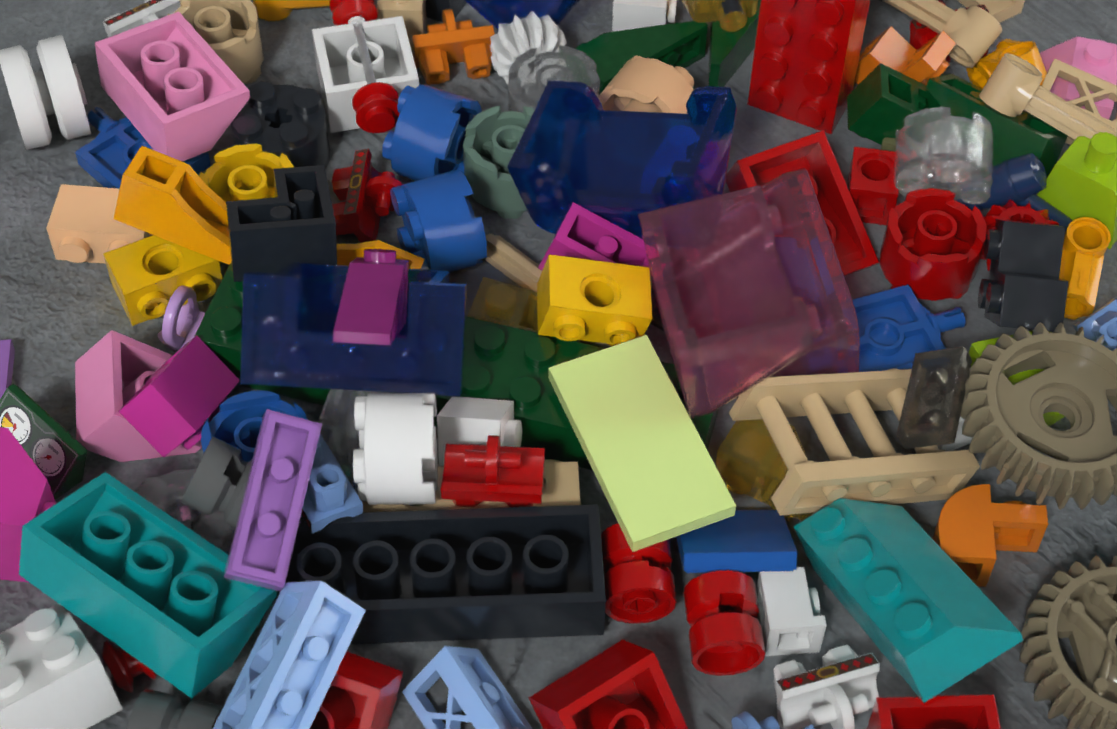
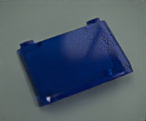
(620, 158)

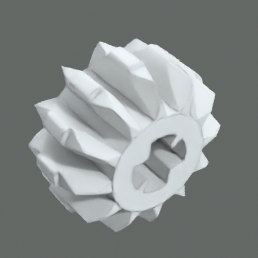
(522, 36)

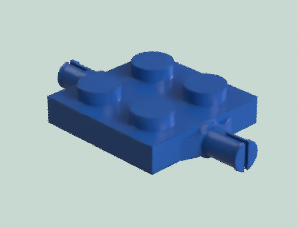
(115, 148)
(897, 327)

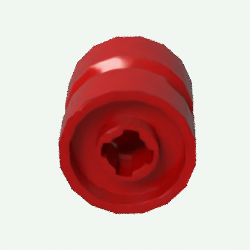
(637, 582)
(723, 623)

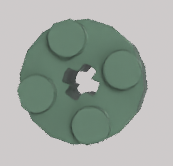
(486, 154)

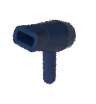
(1020, 181)

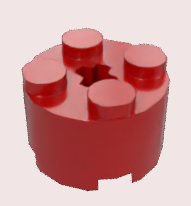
(932, 244)

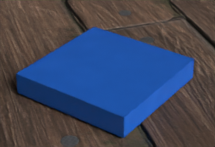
(741, 544)

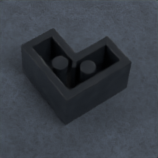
(286, 228)
(1024, 275)

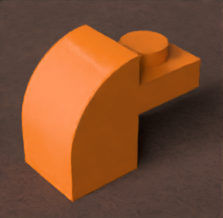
(899, 55)
(975, 527)

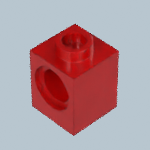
(872, 184)

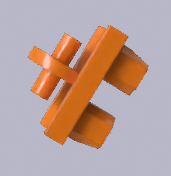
(450, 44)

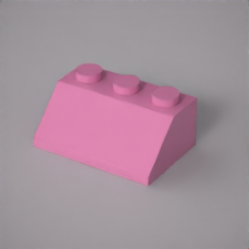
(171, 85)

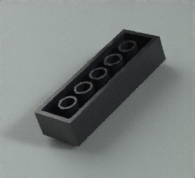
(461, 572)

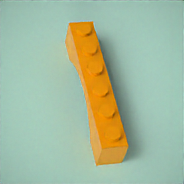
(176, 205)

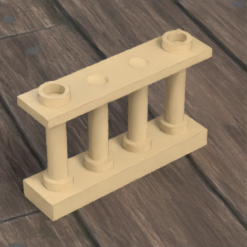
(881, 479)

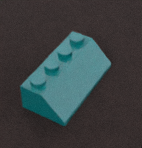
(142, 582)
(905, 593)

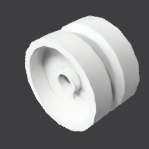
(45, 92)

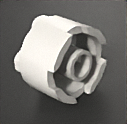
(396, 448)

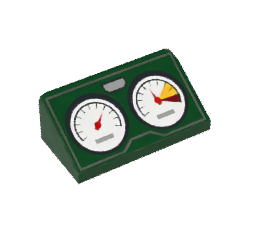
(44, 440)

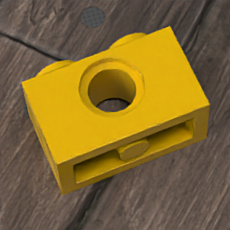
(151, 271)
(593, 300)

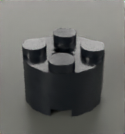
(285, 122)

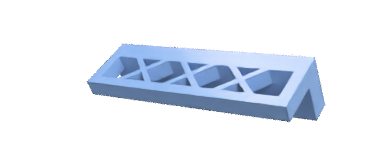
(292, 659)
(470, 688)

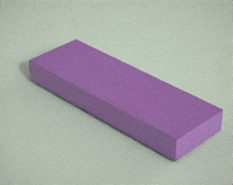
(273, 500)

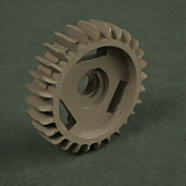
(1009, 416)
(1085, 611)

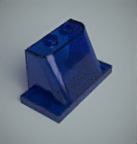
(292, 324)

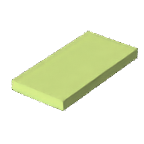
(641, 443)

